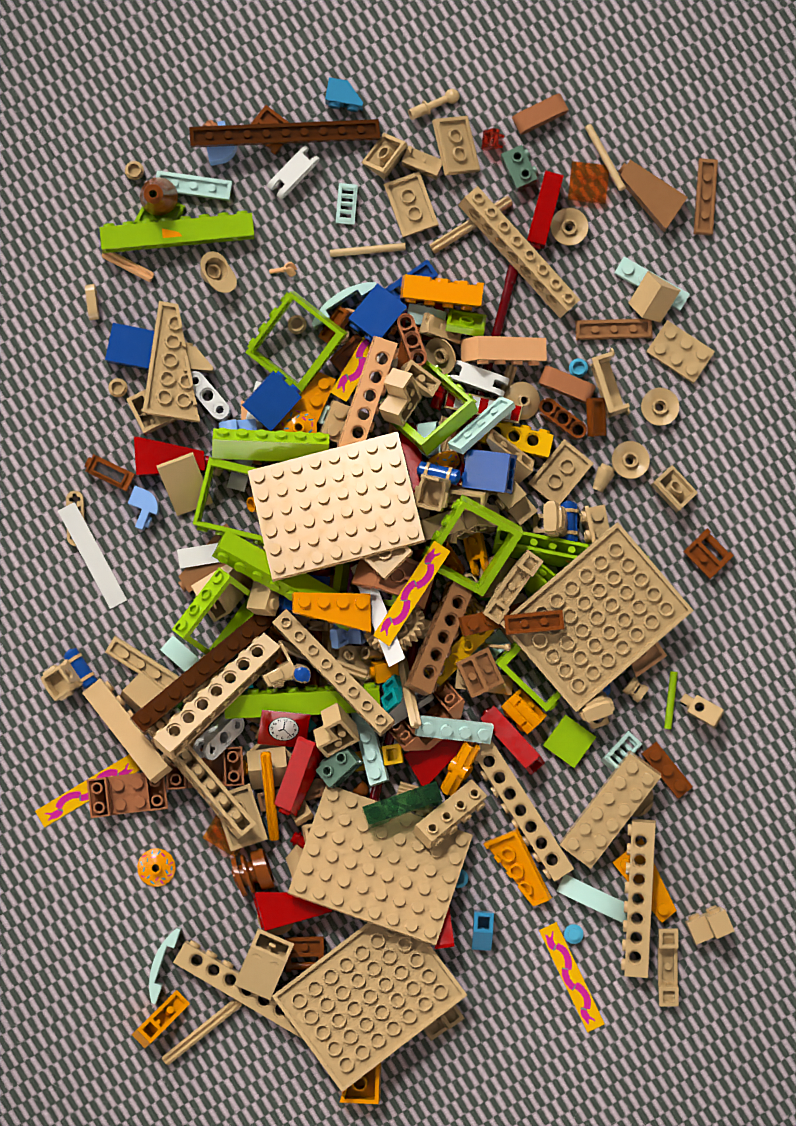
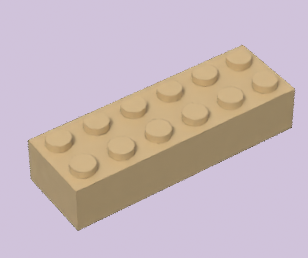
(610, 809)

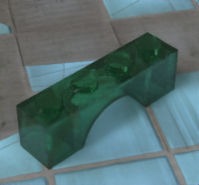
(395, 806)

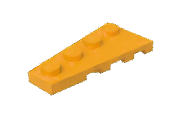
(314, 397)
(336, 608)
(516, 859)
(661, 901)

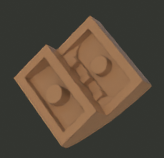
(479, 672)

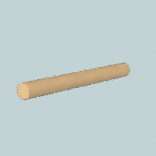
(605, 157)
(367, 250)

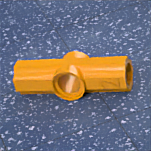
(460, 767)

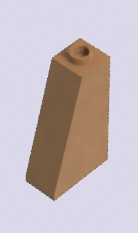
(653, 194)
(196, 573)

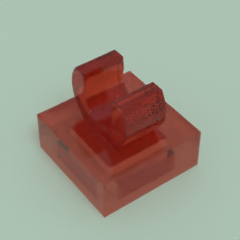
(491, 139)

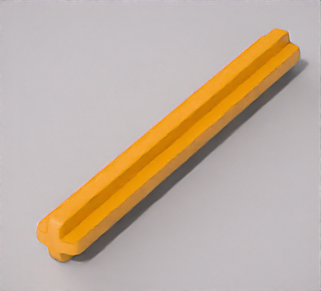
(269, 793)

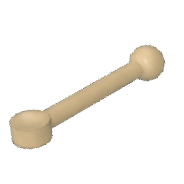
(507, 647)

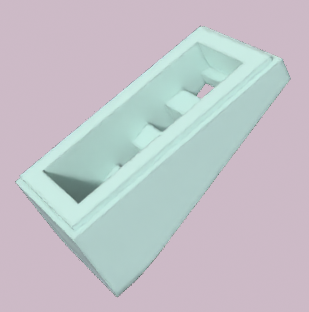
(346, 187)
(608, 762)

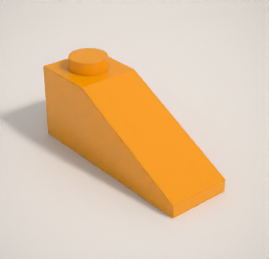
(160, 1019)

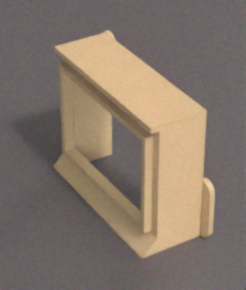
(607, 385)

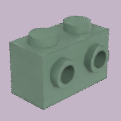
(519, 168)
(339, 767)

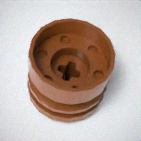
(252, 872)

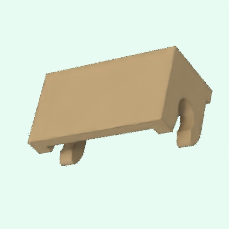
(423, 162)
(435, 328)

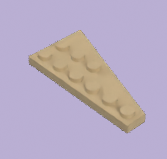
(169, 377)

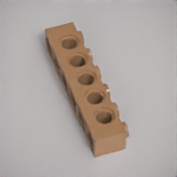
(416, 680)

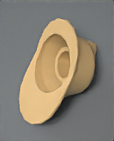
(217, 272)

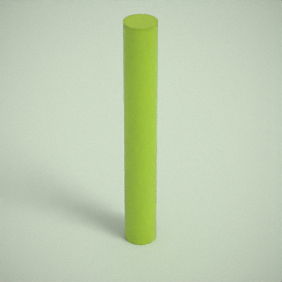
(670, 700)

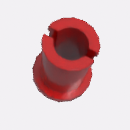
(438, 398)
(297, 839)

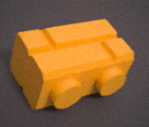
(523, 711)

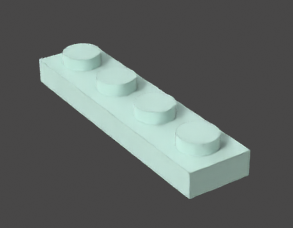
(198, 185)
(635, 273)
(481, 425)
(455, 729)
(371, 752)

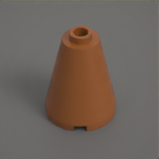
(165, 199)

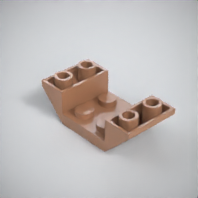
(368, 578)
(449, 706)
(227, 768)
(125, 795)

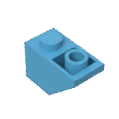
(342, 94)
(482, 930)

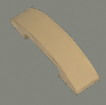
(511, 586)
(667, 967)

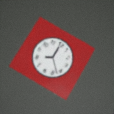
(282, 728)

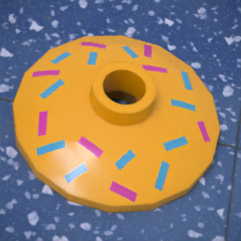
(298, 417)
(445, 459)
(163, 860)

